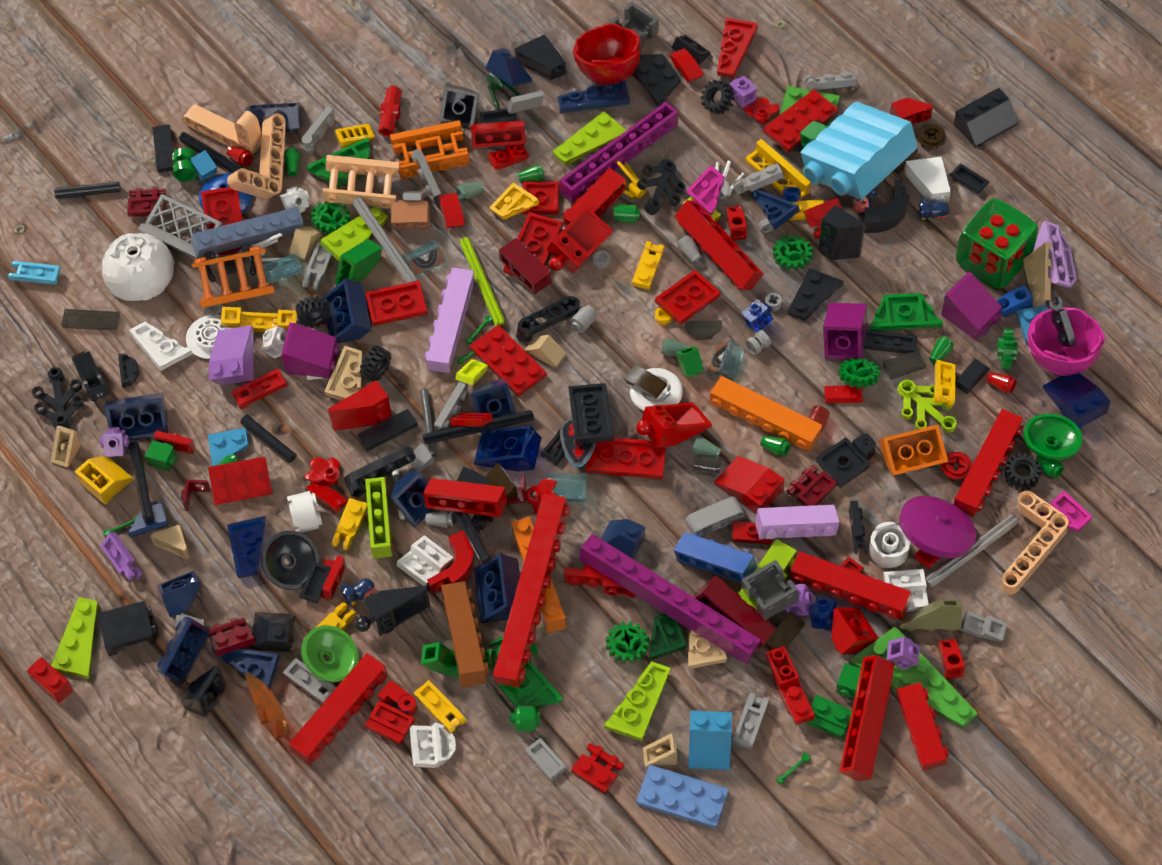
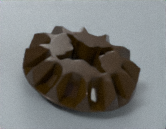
(931, 130)

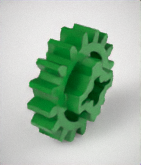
(330, 216)
(792, 252)
(1007, 348)
(859, 373)
(634, 637)

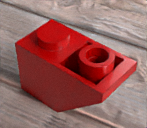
(911, 110)

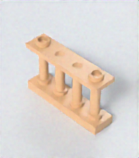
(363, 167)

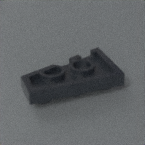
(812, 292)

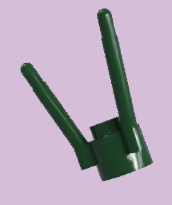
(497, 84)

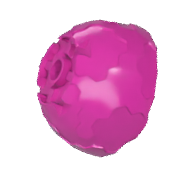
(1065, 360)

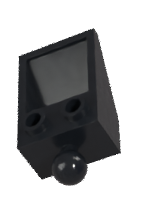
(391, 608)

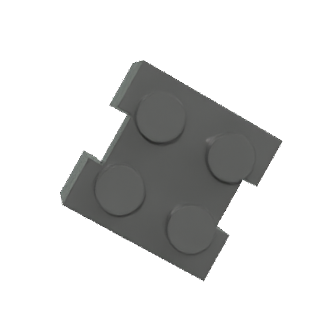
(639, 21)
(769, 590)

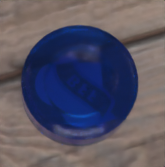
(791, 194)

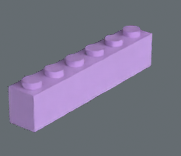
(450, 320)

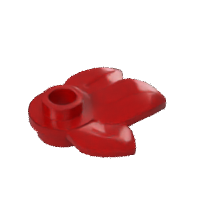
(761, 110)
(323, 471)
(544, 487)

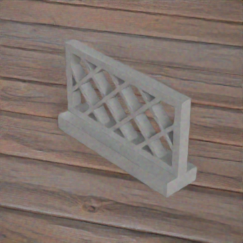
(170, 239)

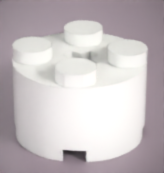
(303, 512)
(888, 545)

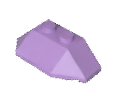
(1062, 266)

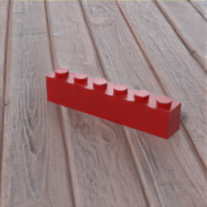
(718, 245)
(987, 463)
(850, 586)
(338, 709)
(867, 718)

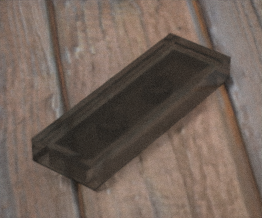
(90, 319)

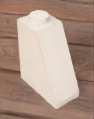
(929, 178)

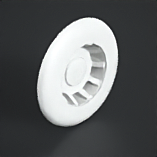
(205, 330)
(672, 396)

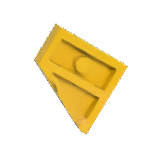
(513, 202)

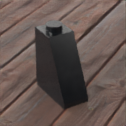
(541, 57)

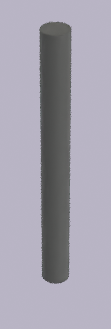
(428, 419)

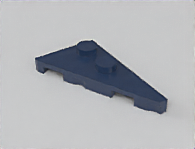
(774, 208)
(259, 664)

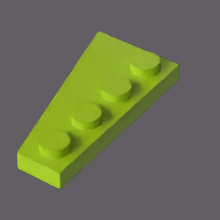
(351, 234)
(76, 645)
(640, 703)

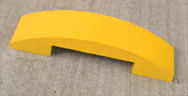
(234, 318)

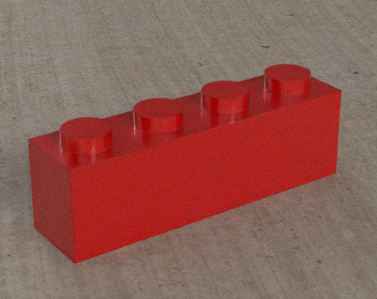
(598, 195)
(465, 497)
(921, 726)

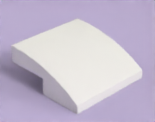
(424, 560)
(913, 581)

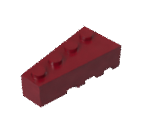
(731, 605)

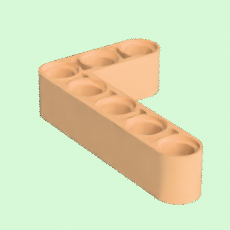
(242, 134)
(269, 179)
(1037, 545)

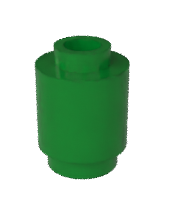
(626, 213)

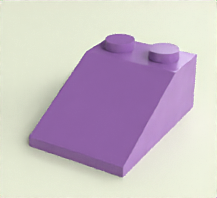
(232, 356)

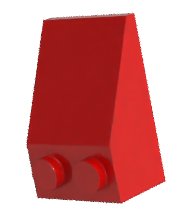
(361, 409)
(750, 483)

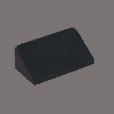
(697, 51)

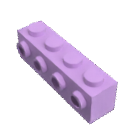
(796, 521)

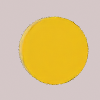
(662, 317)

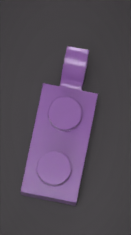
(120, 556)

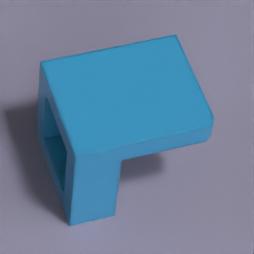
(204, 165)

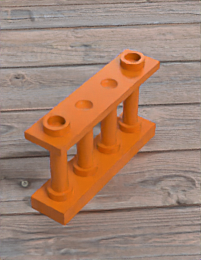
(227, 294)

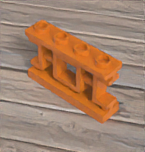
(430, 137)

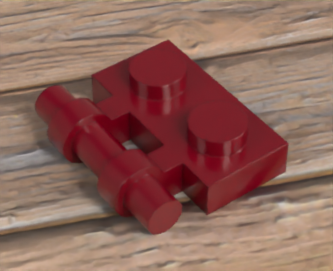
(141, 204)
(815, 491)
(231, 640)

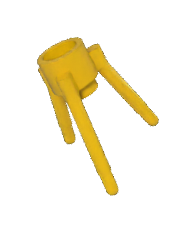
(634, 190)

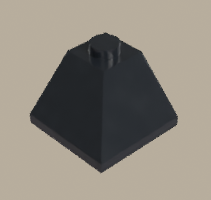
(459, 104)
(272, 631)

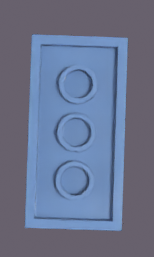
(682, 796)

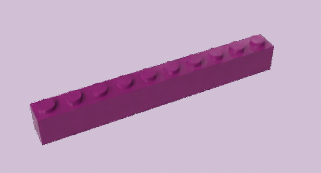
(669, 599)

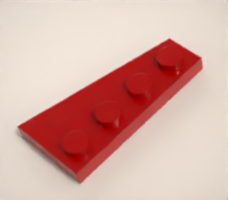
(735, 44)

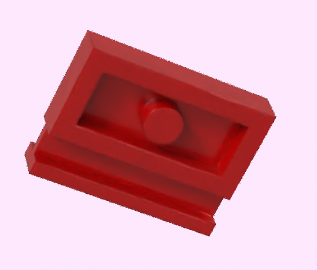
(389, 722)

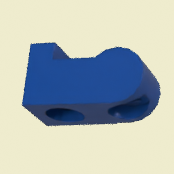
(1015, 300)

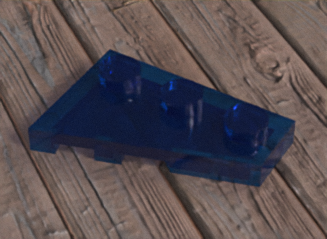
(246, 545)

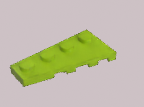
(590, 138)

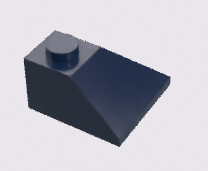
(507, 68)
(493, 399)
(410, 498)
(159, 521)
(624, 536)
(179, 593)

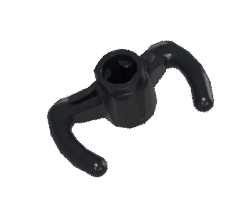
(230, 266)

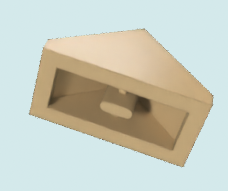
(304, 242)
(546, 350)
(65, 446)
(171, 541)
(661, 752)

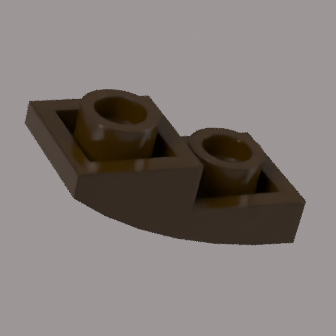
(645, 381)
(785, 631)

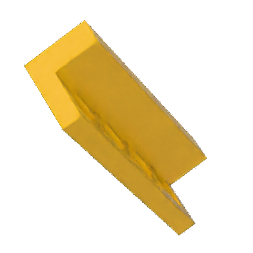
(790, 174)

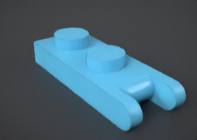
(35, 272)

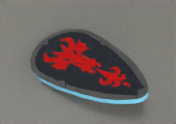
(576, 454)

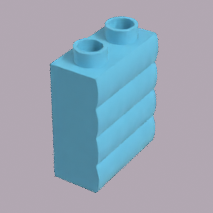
(858, 150)

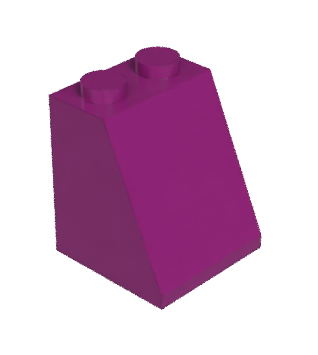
(971, 307)
(845, 330)
(309, 352)

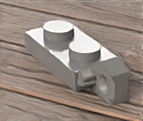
(758, 179)

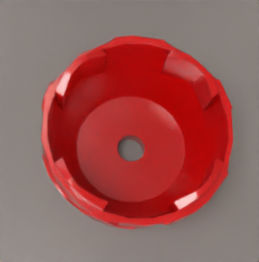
(607, 54)

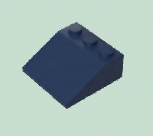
(183, 650)

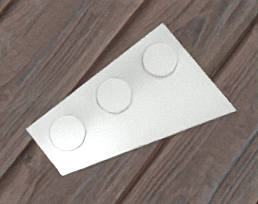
(157, 347)

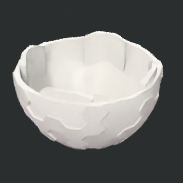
(140, 274)

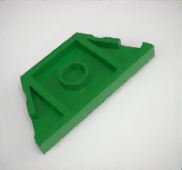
(357, 150)
(904, 312)
(533, 691)

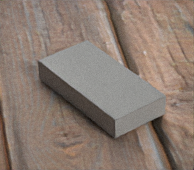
(525, 102)
(413, 195)
(545, 759)

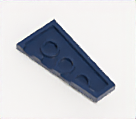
(594, 98)

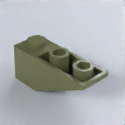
(937, 615)

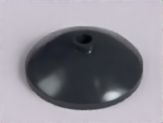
(297, 550)

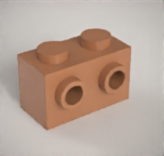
(410, 214)

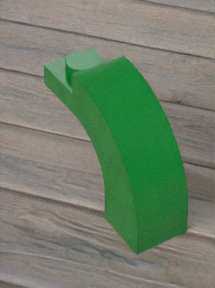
(443, 661)

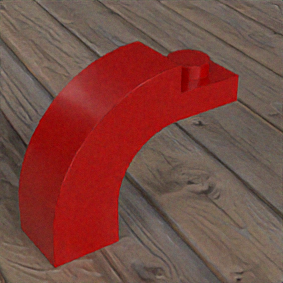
(461, 567)

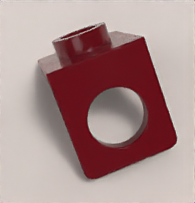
(189, 487)
(522, 493)

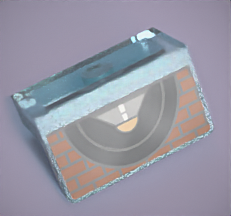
(424, 257)
(726, 360)

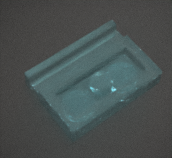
(282, 268)
(570, 486)

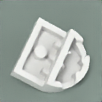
(431, 745)

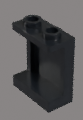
(127, 626)

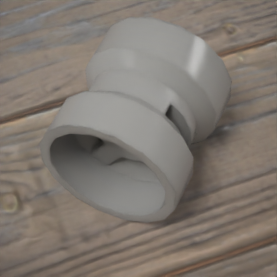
(758, 342)

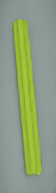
(482, 282)

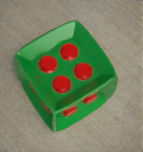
(996, 243)

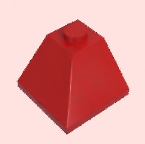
(851, 631)

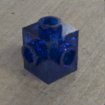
(757, 315)
(822, 613)

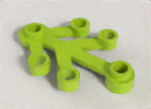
(923, 404)

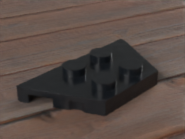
(657, 76)

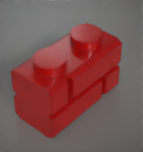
(49, 680)

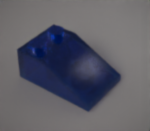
(1077, 398)
(510, 447)

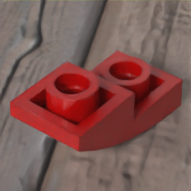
(686, 63)
(510, 156)
(451, 210)

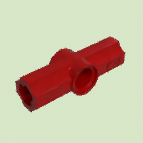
(390, 111)

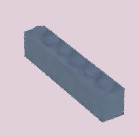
(246, 232)

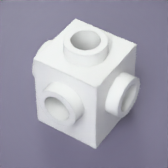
(288, 199)
(274, 341)

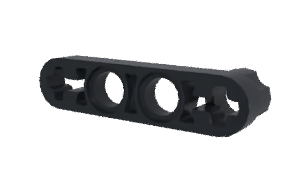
(526, 329)
(356, 481)

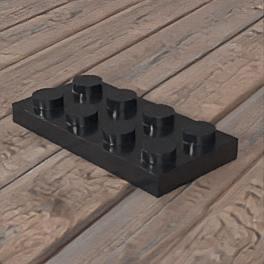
(590, 413)

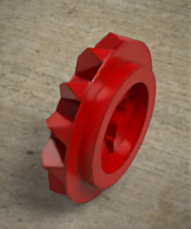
(964, 464)

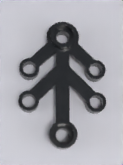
(666, 168)
(58, 401)

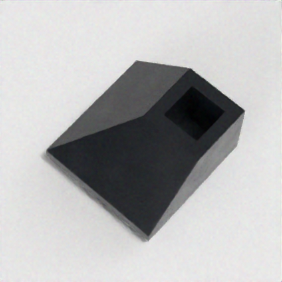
(204, 691)

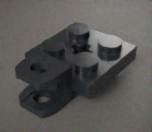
(855, 453)

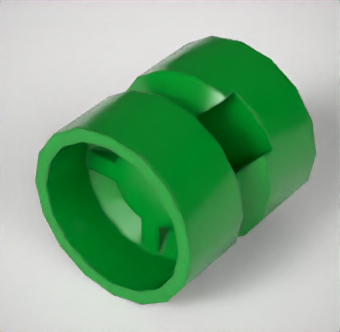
(182, 166)

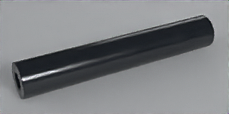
(85, 190)
(268, 438)

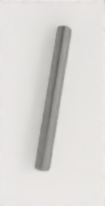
(384, 240)
(979, 545)

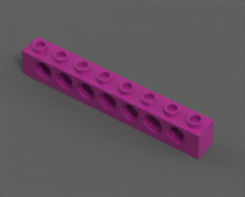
(620, 149)

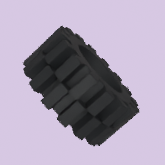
(725, 100)
(313, 311)
(375, 363)
(1026, 462)

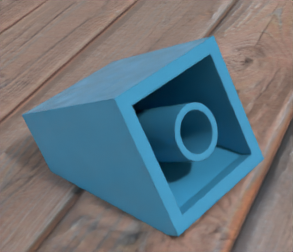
(710, 740)

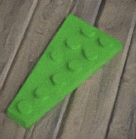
(941, 694)

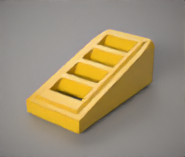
(354, 130)

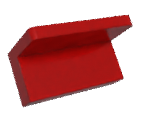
(334, 577)

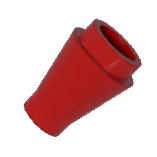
(240, 155)
(1003, 382)

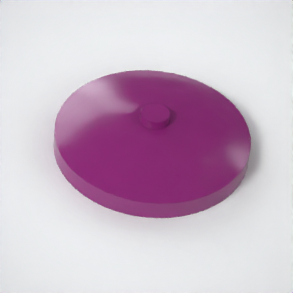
(937, 527)

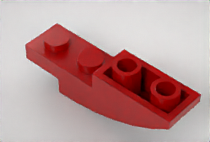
(594, 578)
(789, 686)

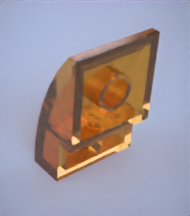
(267, 707)

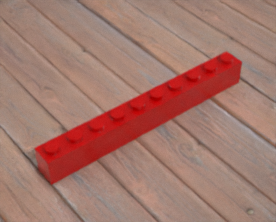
(531, 591)

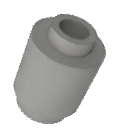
(583, 319)

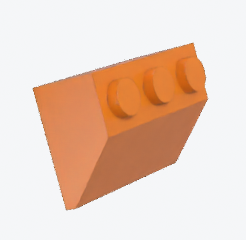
(913, 450)

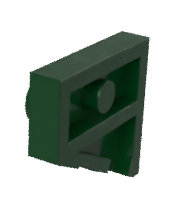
(666, 637)

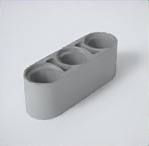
(715, 516)

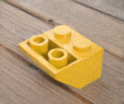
(102, 478)

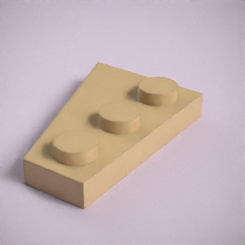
(703, 652)

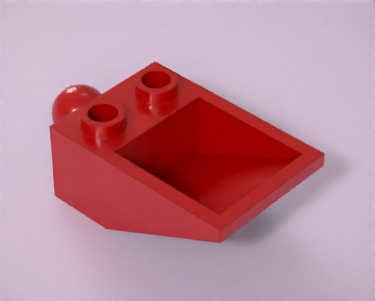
(578, 241)
(672, 423)

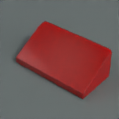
(327, 496)

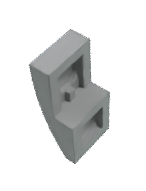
(986, 628)

